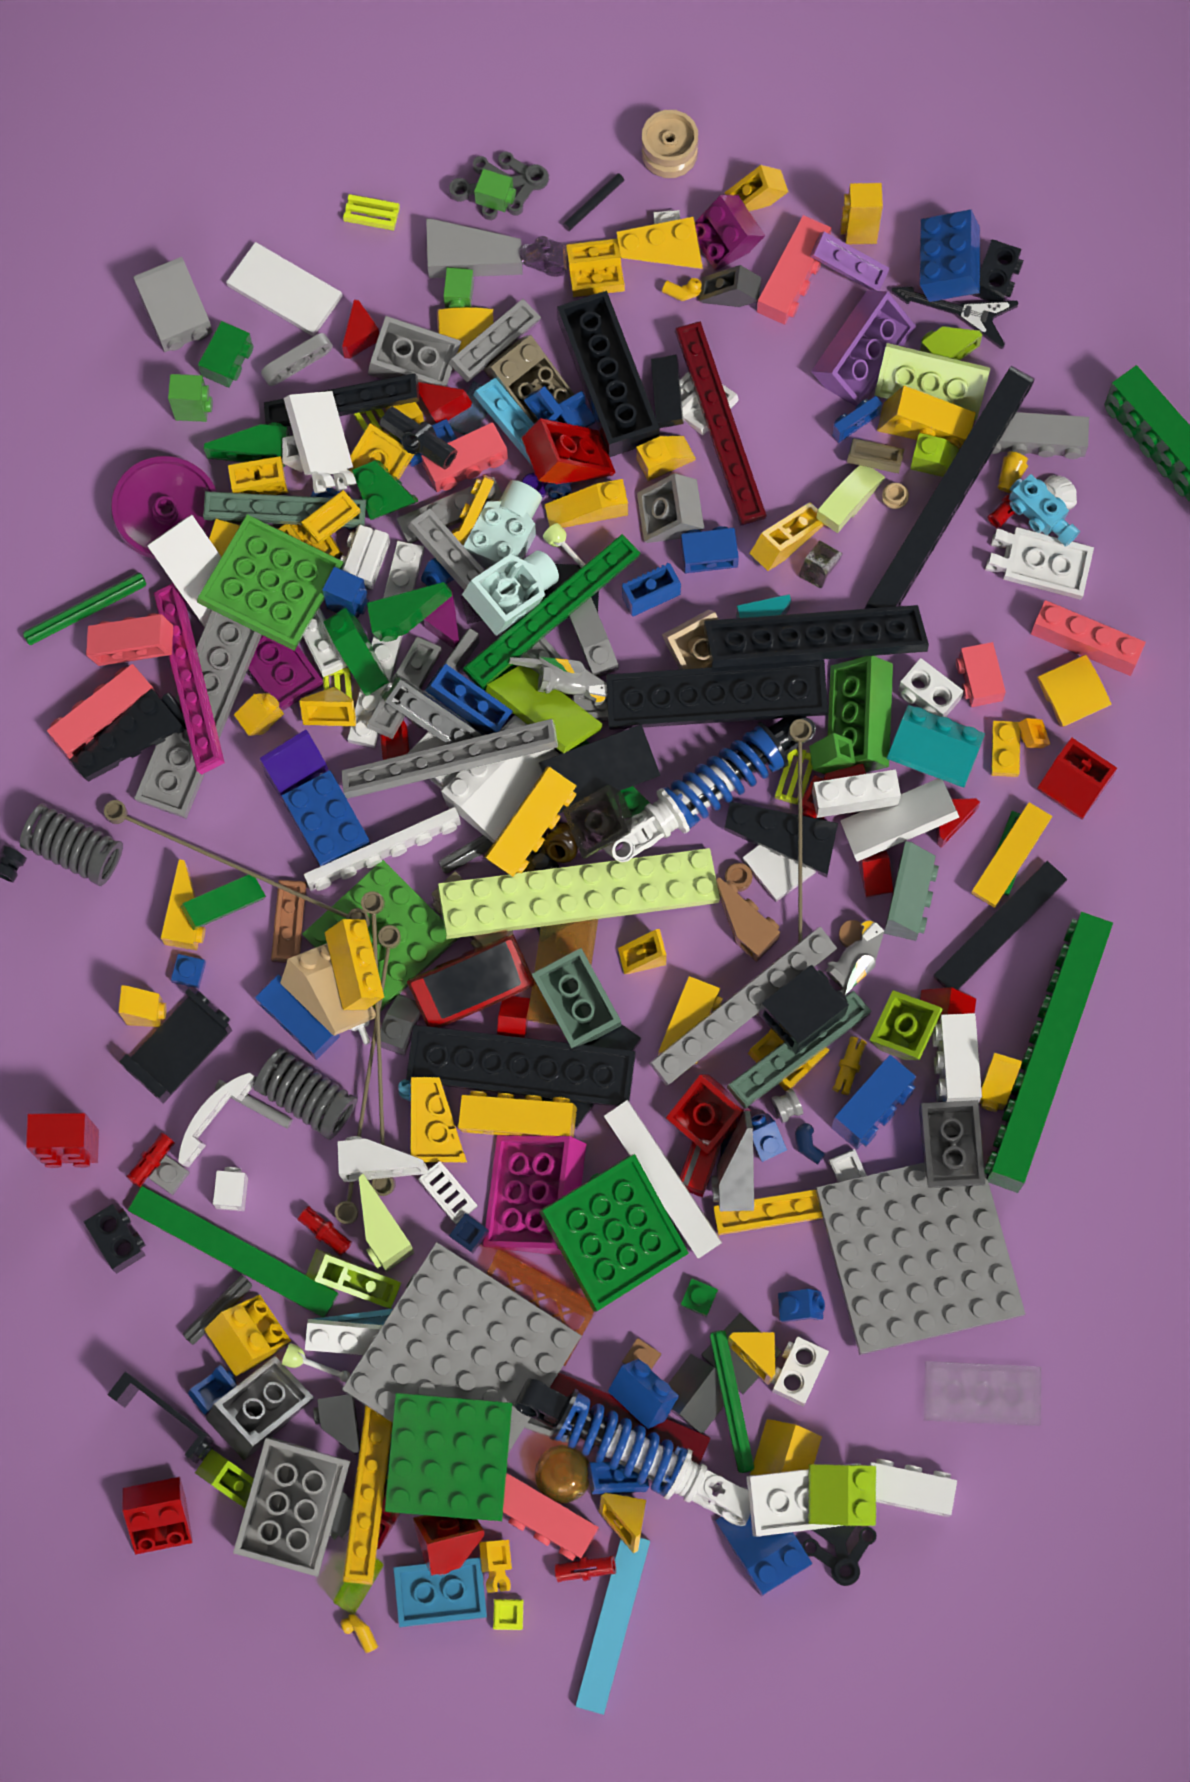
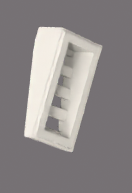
(455, 1186)

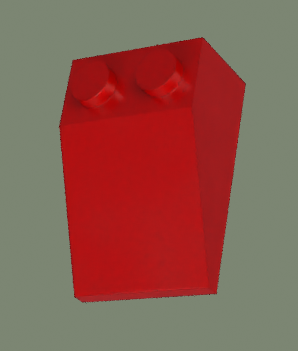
(566, 452)

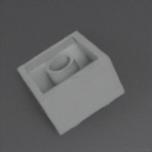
(670, 508)

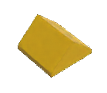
(757, 1351)
(785, 1448)

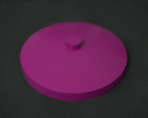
(156, 498)

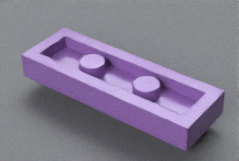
(849, 261)

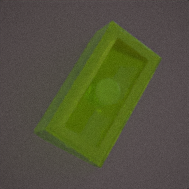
(353, 1594)

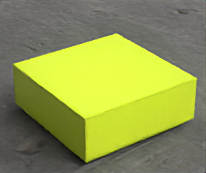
(508, 1614)

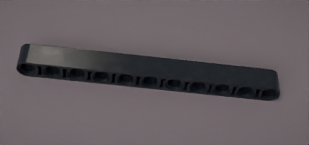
(952, 490)

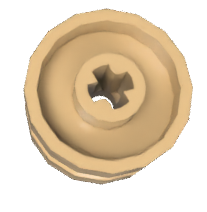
(669, 143)

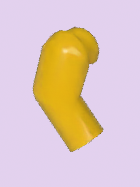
(683, 292)
(362, 1630)

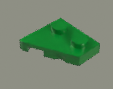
(381, 490)

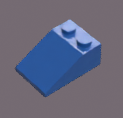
(766, 1558)

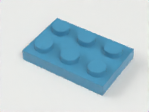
(439, 1598)

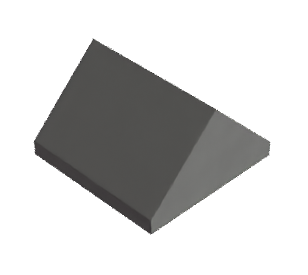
(698, 1393)

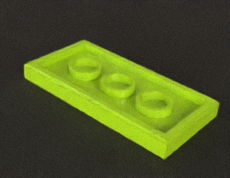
(520, 693)

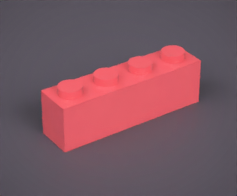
(792, 273)
(1088, 638)
(98, 711)
(547, 1519)

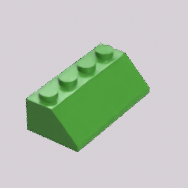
(862, 708)

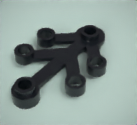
(838, 1536)

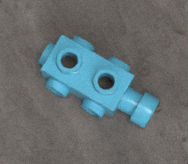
(1036, 507)

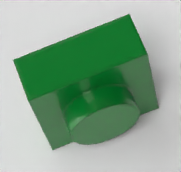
(699, 1297)

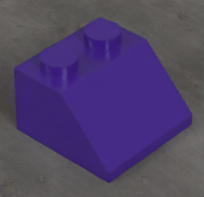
(293, 763)

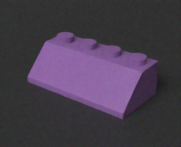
(856, 353)

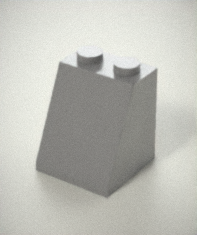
(173, 304)

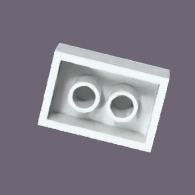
(957, 1058)

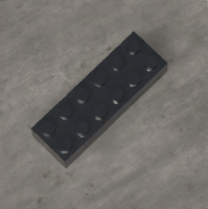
(607, 373)

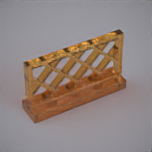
(545, 1284)

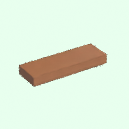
(288, 922)

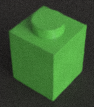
(494, 190)
(458, 288)
(832, 754)

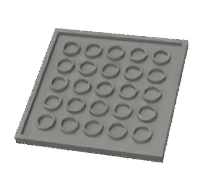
(917, 1257)
(460, 1339)

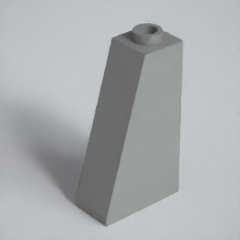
(470, 248)

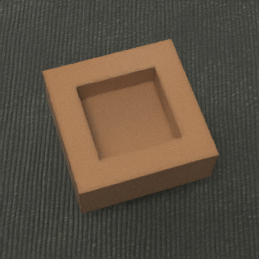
(643, 1352)

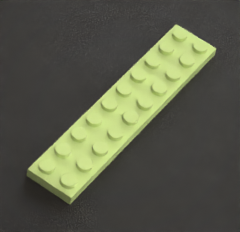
(578, 893)

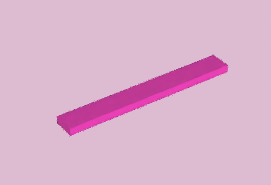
(190, 682)

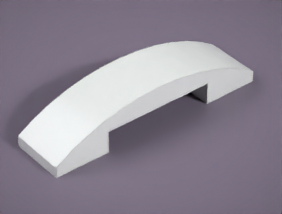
(191, 1145)

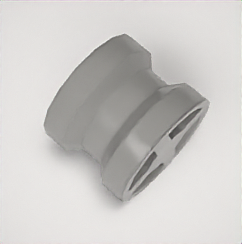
(787, 1105)

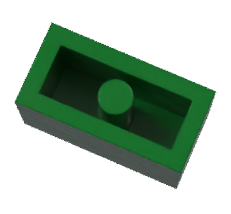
(226, 354)

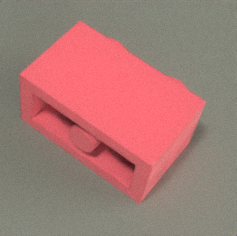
(981, 674)

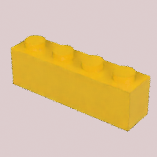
(530, 822)
(516, 1117)

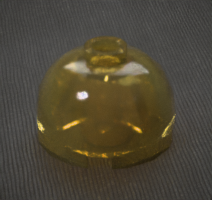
(562, 1474)

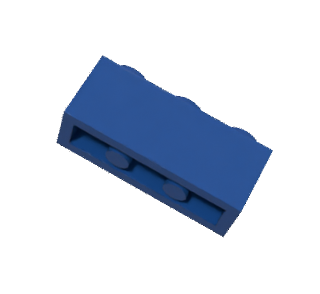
(468, 700)
(295, 1018)

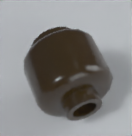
(560, 843)

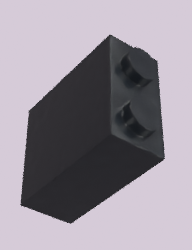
(803, 1009)

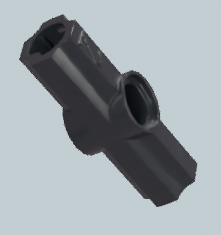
(418, 438)

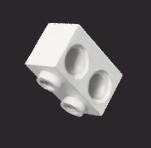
(935, 686)
(805, 1374)

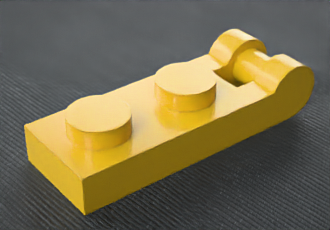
(471, 511)

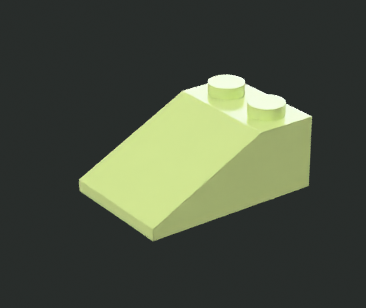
(385, 1238)

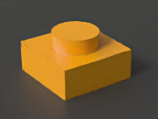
(1034, 733)

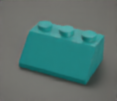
(936, 746)

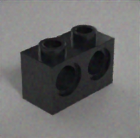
(994, 271)
(110, 1241)

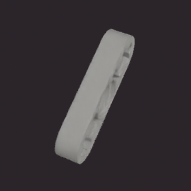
(296, 359)

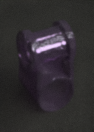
(545, 256)

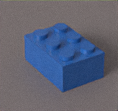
(950, 255)
(325, 819)
(874, 1103)

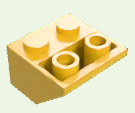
(247, 1334)

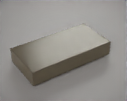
(875, 455)

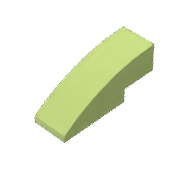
(849, 497)

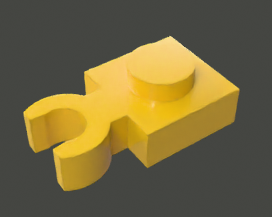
(496, 1559)

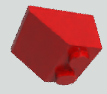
(706, 1113)

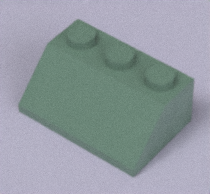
(911, 893)
(577, 999)

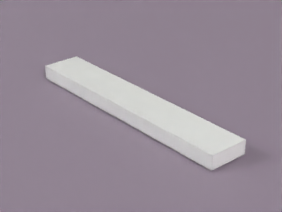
(664, 1179)

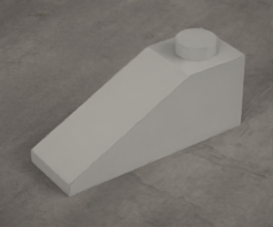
(593, 640)

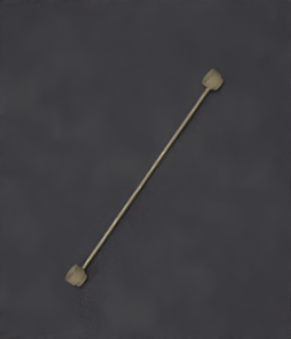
(800, 732)
(117, 813)
(373, 904)
(389, 938)

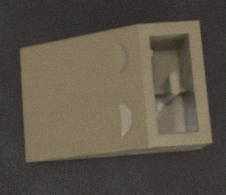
(526, 369)

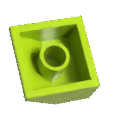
(905, 1026)
(842, 1495)

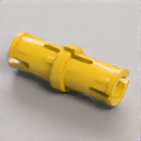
(849, 1065)

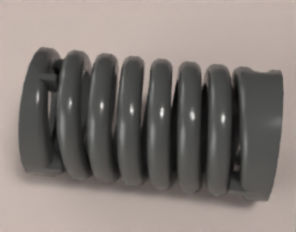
(71, 844)
(309, 1090)

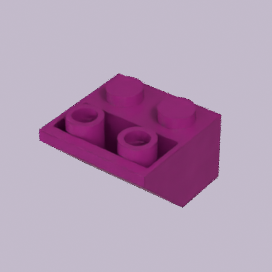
(727, 231)

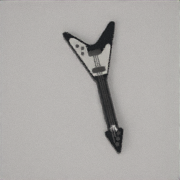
(976, 315)

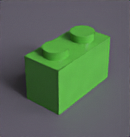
(189, 398)

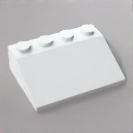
(493, 792)

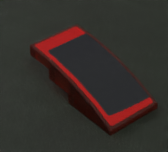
(471, 982)

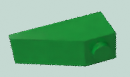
(249, 444)
(402, 612)
(356, 650)

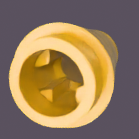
(1012, 469)

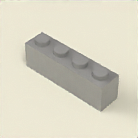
(1046, 435)

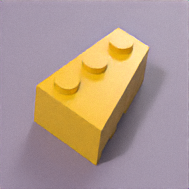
(916, 412)

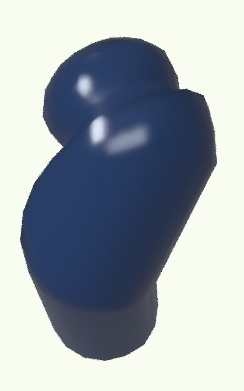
(805, 1145)

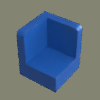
(576, 411)

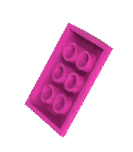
(524, 1180)

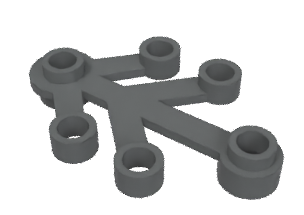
(524, 179)

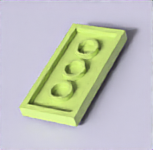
(934, 375)

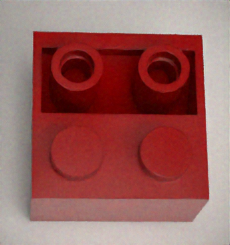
(1077, 778)
(157, 1515)

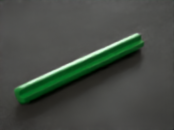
(84, 608)
(731, 1401)

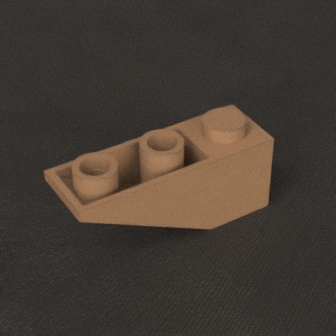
(750, 929)

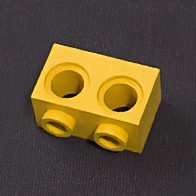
(259, 477)

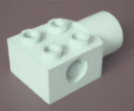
(505, 525)
(511, 589)

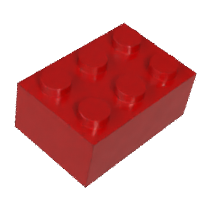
(63, 1139)

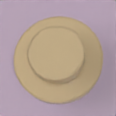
(895, 496)

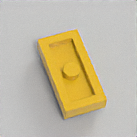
(1005, 749)

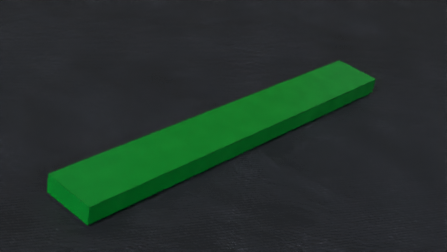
(551, 611)
(233, 1252)

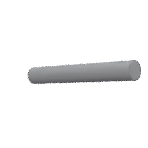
(261, 1108)

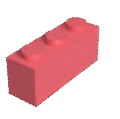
(475, 454)
(129, 639)

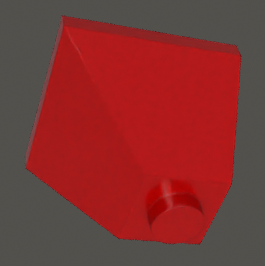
(446, 1541)

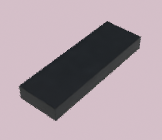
(667, 391)

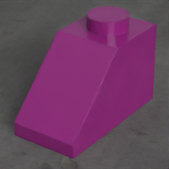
(443, 623)

